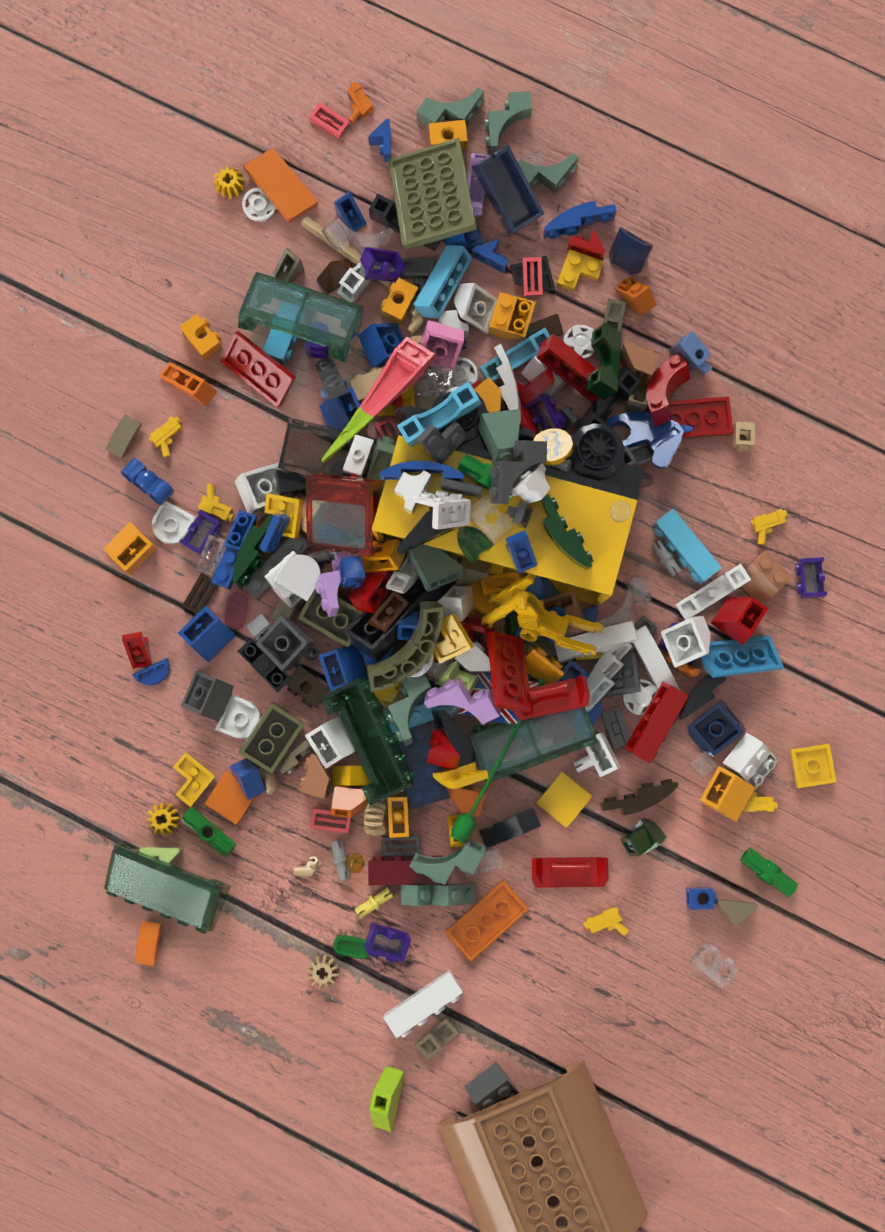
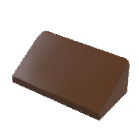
(551, 324)
(388, 612)

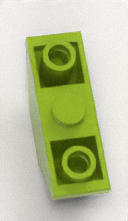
(386, 1098)

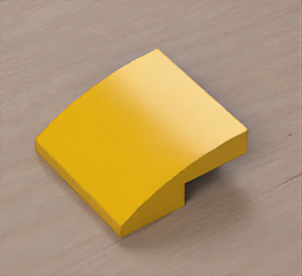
(461, 776)
(564, 799)

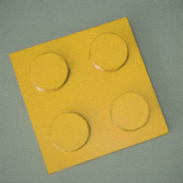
(812, 765)

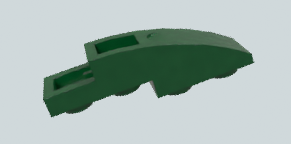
(569, 541)
(249, 556)

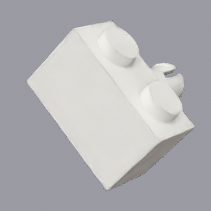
(600, 756)

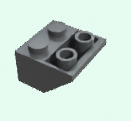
(491, 1087)

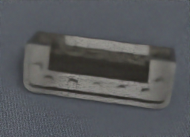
(307, 444)

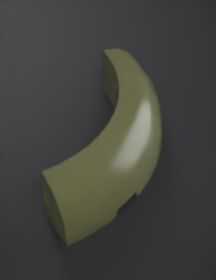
(413, 654)

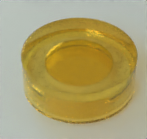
(354, 862)

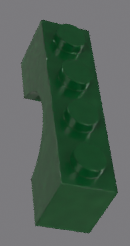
(607, 344)

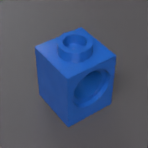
(351, 571)
(692, 898)

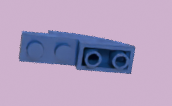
(570, 221)
(224, 573)

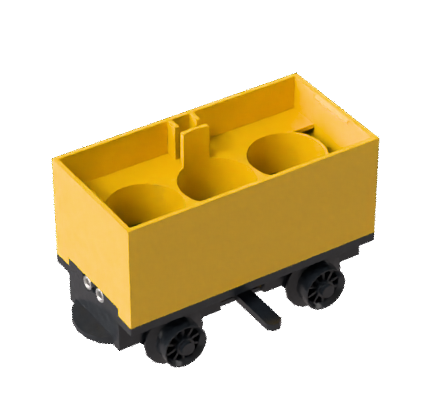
(583, 495)

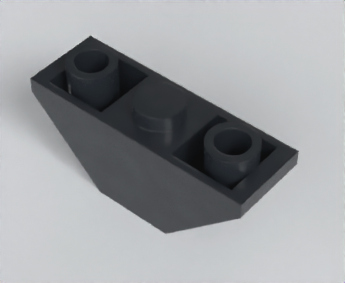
(264, 665)

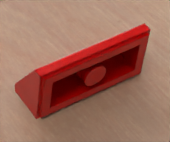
(536, 386)

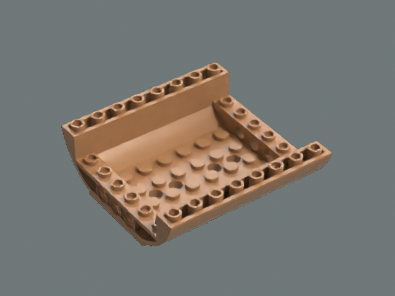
(578, 1165)

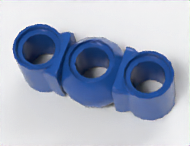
(147, 481)

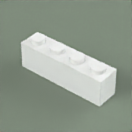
(422, 1004)

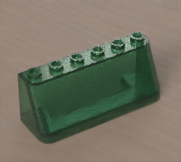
(371, 739)
(165, 888)

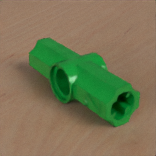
(478, 471)
(218, 840)
(769, 872)

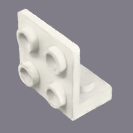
(447, 509)

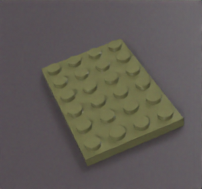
(432, 194)

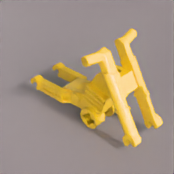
(535, 619)

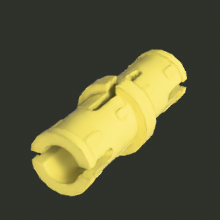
(374, 902)

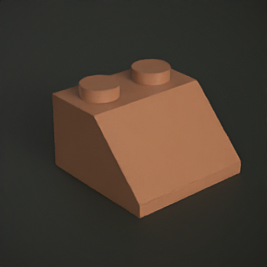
(766, 578)

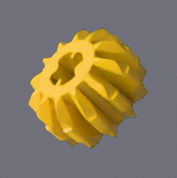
(222, 182)
(161, 811)

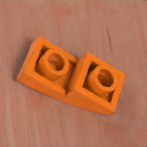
(147, 944)

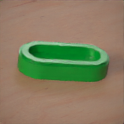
(350, 946)

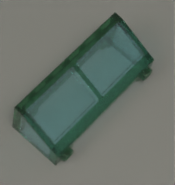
(302, 314)
(534, 742)

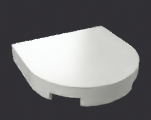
(171, 523)
(299, 575)
(238, 718)

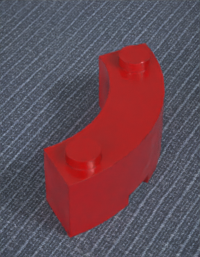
(662, 383)

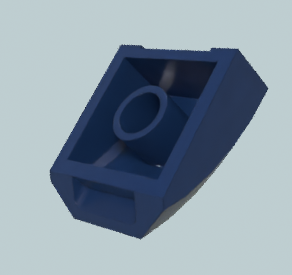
(629, 252)
(716, 729)

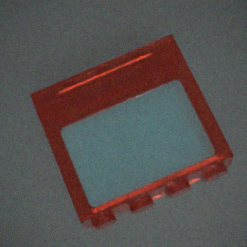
(340, 513)

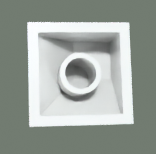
(475, 305)
(687, 640)

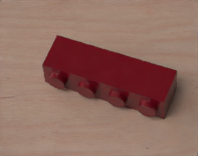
(395, 872)

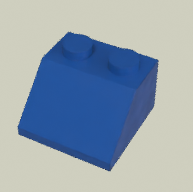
(380, 342)

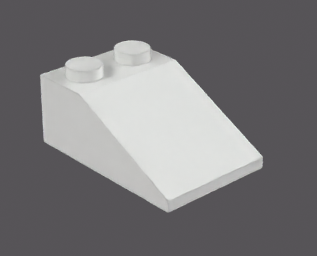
(255, 485)

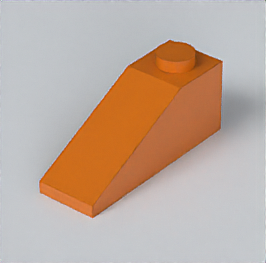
(188, 383)

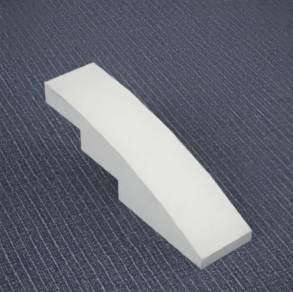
(509, 390)
(609, 639)
(653, 659)
(600, 678)

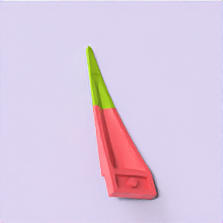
(400, 372)

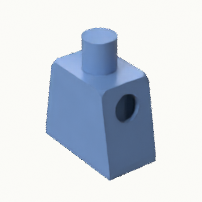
(693, 352)

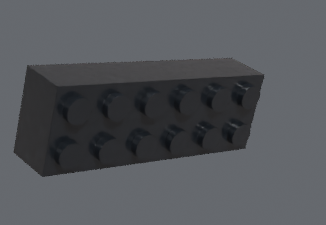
(378, 643)

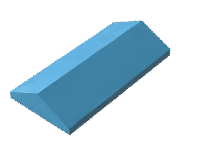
(733, 658)

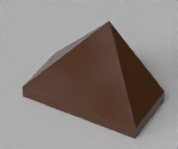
(332, 274)

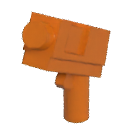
(362, 104)
(685, 669)

